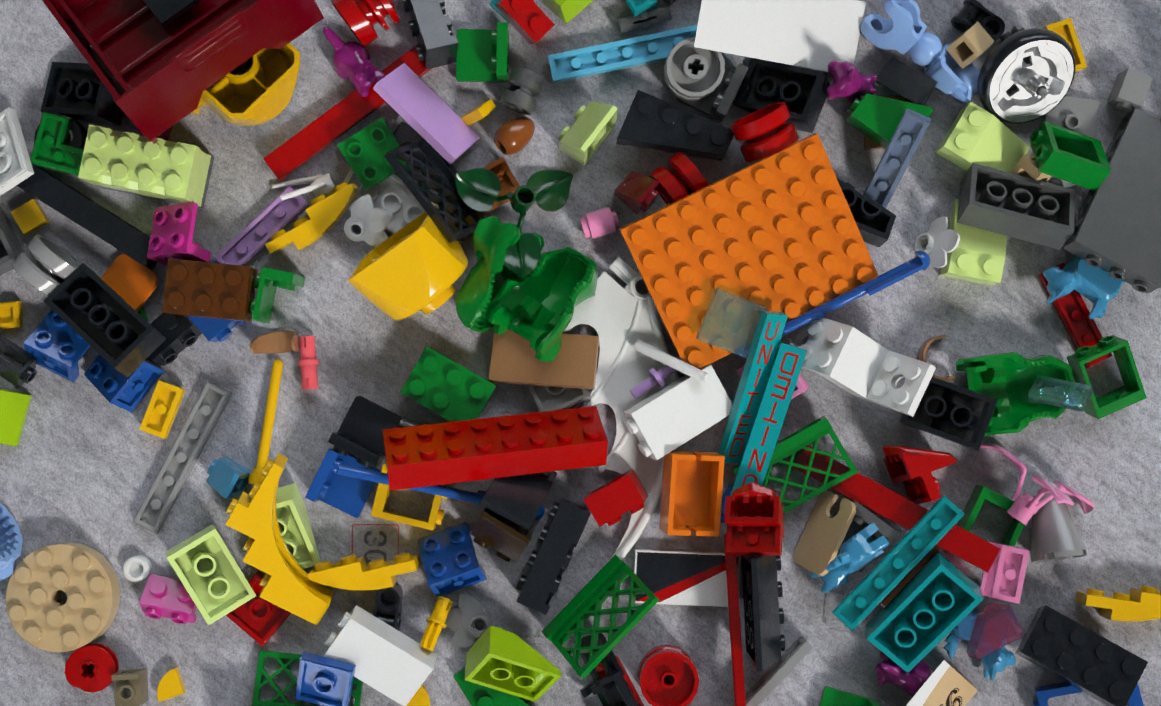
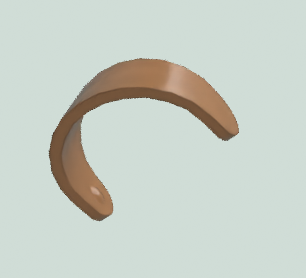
(275, 342)
(922, 354)

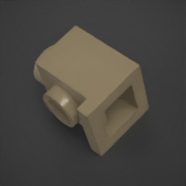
(136, 681)

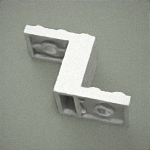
(862, 365)

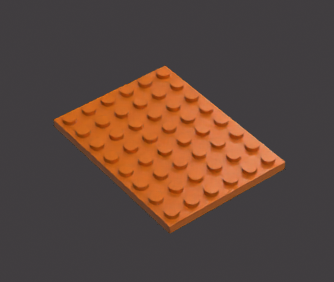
(761, 234)

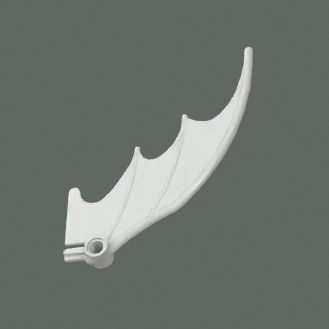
(620, 320)

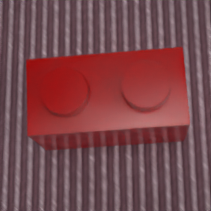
(526, 18)
(616, 498)

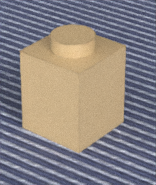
(970, 45)

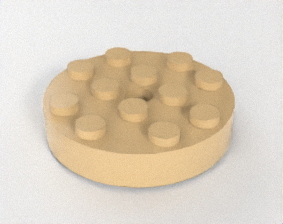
(38, 585)

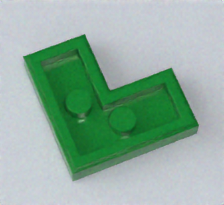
(51, 147)

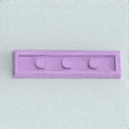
(257, 234)

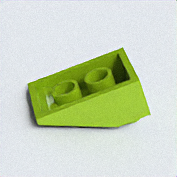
(509, 665)

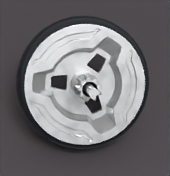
(1034, 96)

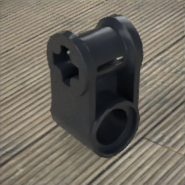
(979, 14)
(389, 611)

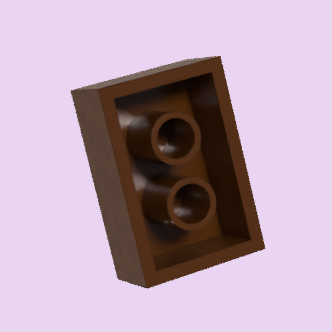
(209, 290)

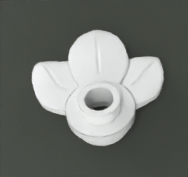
(370, 220)
(938, 242)

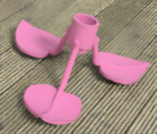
(1026, 505)

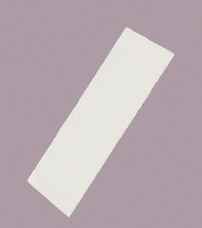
(782, 30)

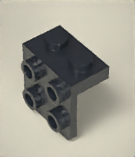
(363, 431)

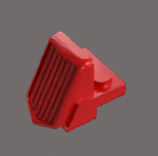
(915, 468)
(754, 521)

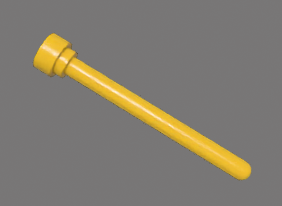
(268, 422)

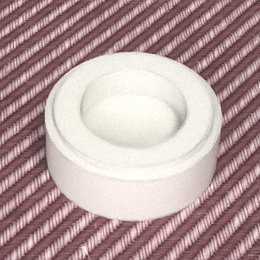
(137, 568)

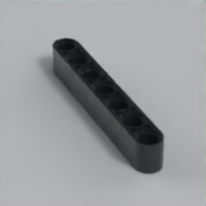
(89, 215)

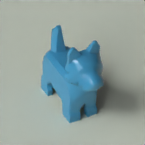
(1087, 280)
(852, 557)
(992, 662)

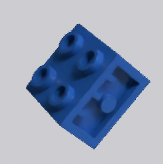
(57, 346)
(118, 388)
(337, 490)
(450, 560)

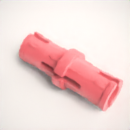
(308, 362)

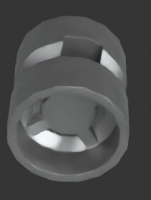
(522, 88)

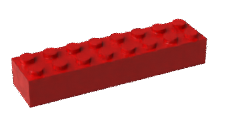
(494, 447)

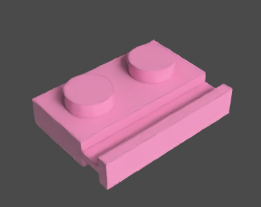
(1006, 574)

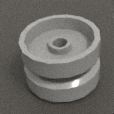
(682, 82)
(46, 266)

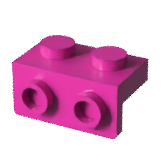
(167, 599)

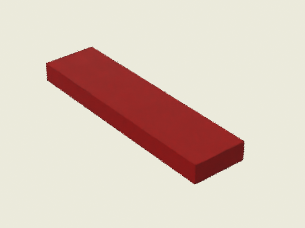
(1076, 320)

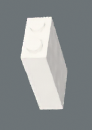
(678, 413)
(381, 655)

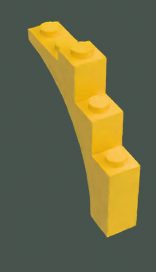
(284, 580)

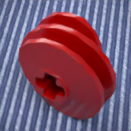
(79, 665)

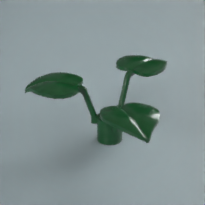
(548, 188)

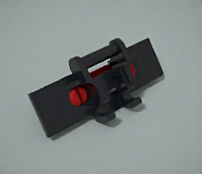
(610, 679)

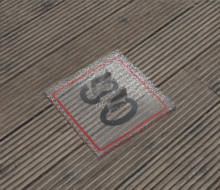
(375, 540)

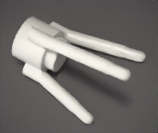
(319, 185)

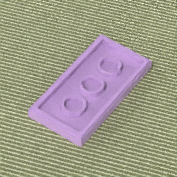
(426, 113)

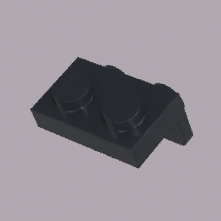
(178, 333)

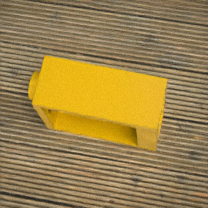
(381, 502)

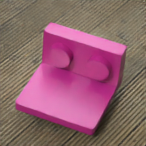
(173, 234)

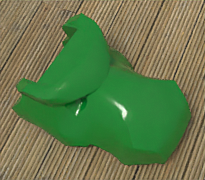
(489, 272)
(545, 300)
(1009, 380)

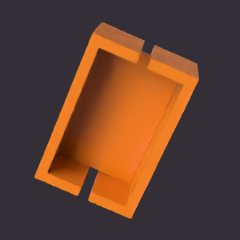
(692, 493)

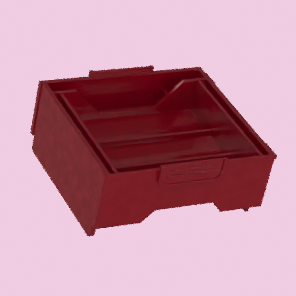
(164, 70)

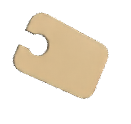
(823, 534)

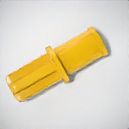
(436, 623)

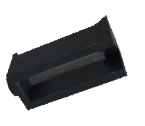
(15, 363)

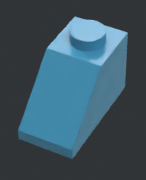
(227, 477)

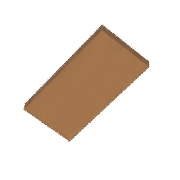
(572, 368)

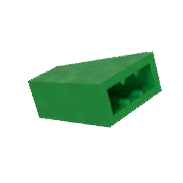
(880, 116)

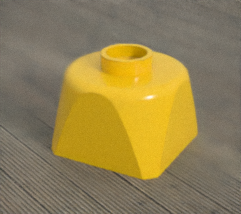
(259, 92)
(410, 270)

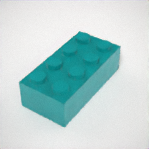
(923, 612)

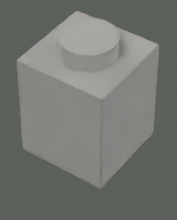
(1130, 90)

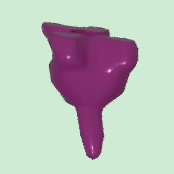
(353, 62)
(849, 82)
(910, 682)

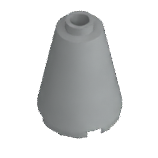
(1054, 534)

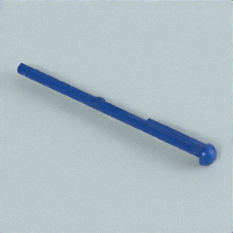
(871, 287)
(440, 490)

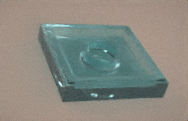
(730, 322)

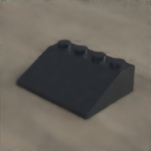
(762, 609)

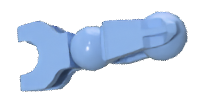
(906, 34)

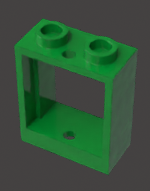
(1069, 156)
(1119, 398)
(974, 505)

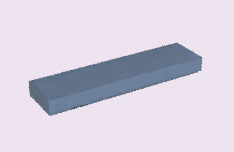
(897, 156)

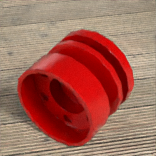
(364, 14)

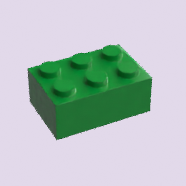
(448, 387)

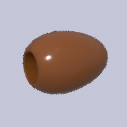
(514, 135)

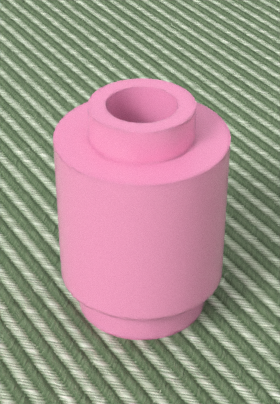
(599, 223)

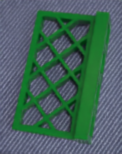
(797, 441)
(589, 603)
(259, 684)

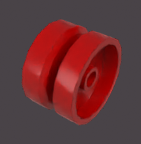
(765, 132)
(680, 180)
(666, 661)

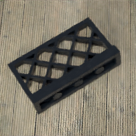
(439, 176)

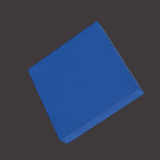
(324, 680)

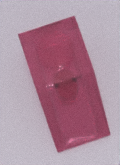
(993, 630)

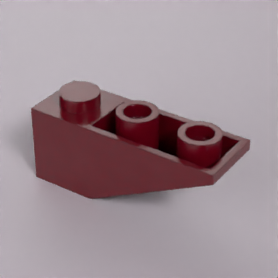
(637, 192)

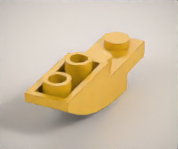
(323, 216)
(354, 574)
(1136, 606)

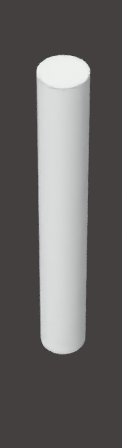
(671, 361)

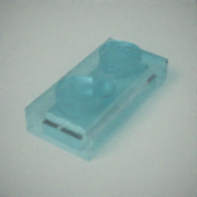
(1060, 393)

